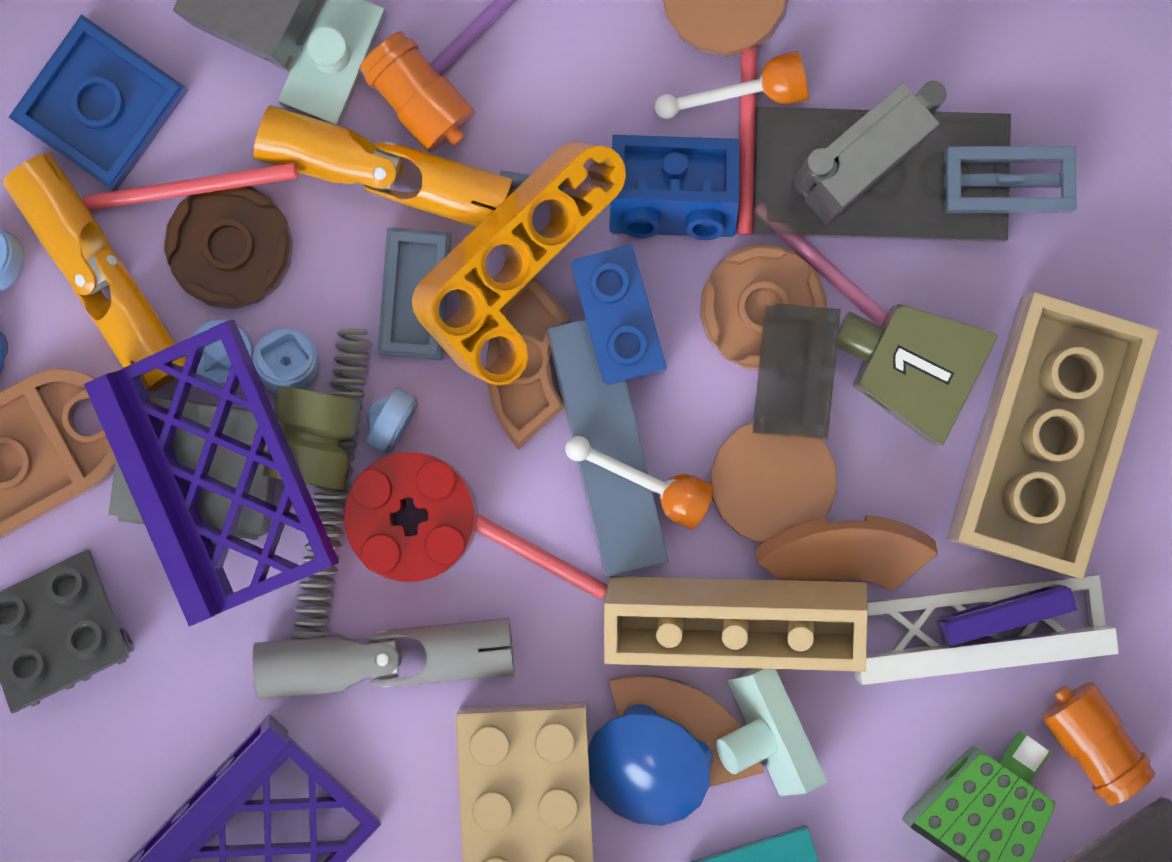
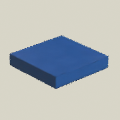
(98, 103)

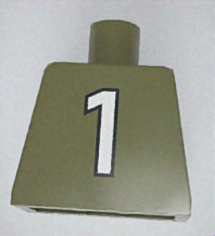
(917, 365)

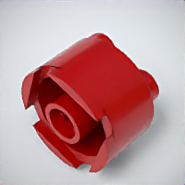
(382, 493)

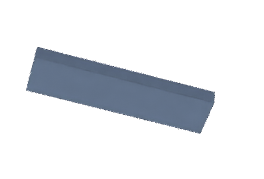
(619, 509)

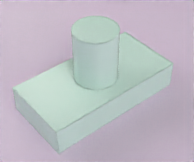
(330, 59)
(770, 735)

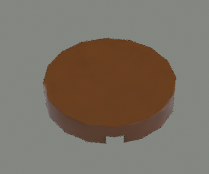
(228, 246)

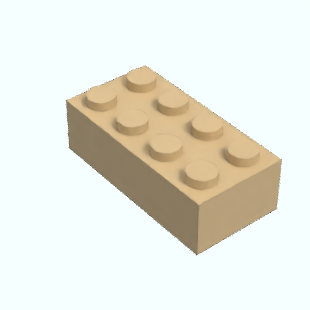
(1053, 435)
(524, 783)

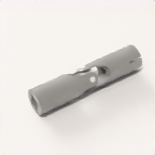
(336, 662)

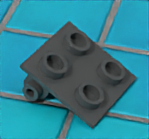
(57, 632)

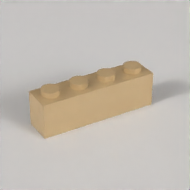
(736, 623)

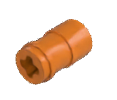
(415, 90)
(1098, 743)

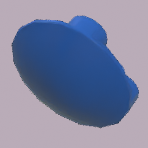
(648, 767)

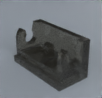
(796, 371)

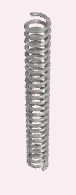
(328, 498)

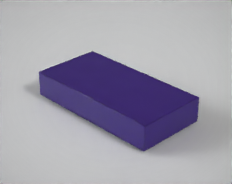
(1006, 614)

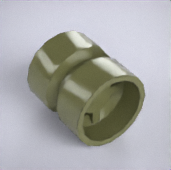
(314, 431)

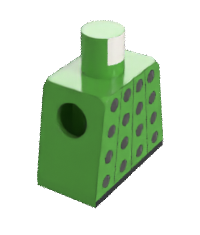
(987, 806)

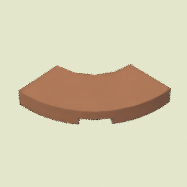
(531, 399)
(864, 550)
(685, 705)

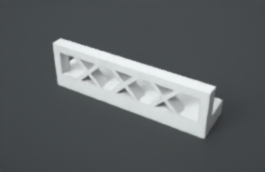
(990, 653)

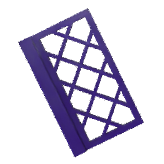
(160, 483)
(228, 792)

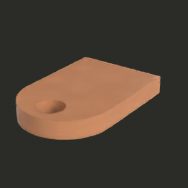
(42, 451)

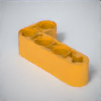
(525, 256)

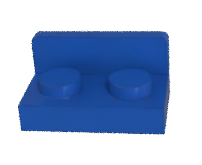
(677, 187)
(618, 315)

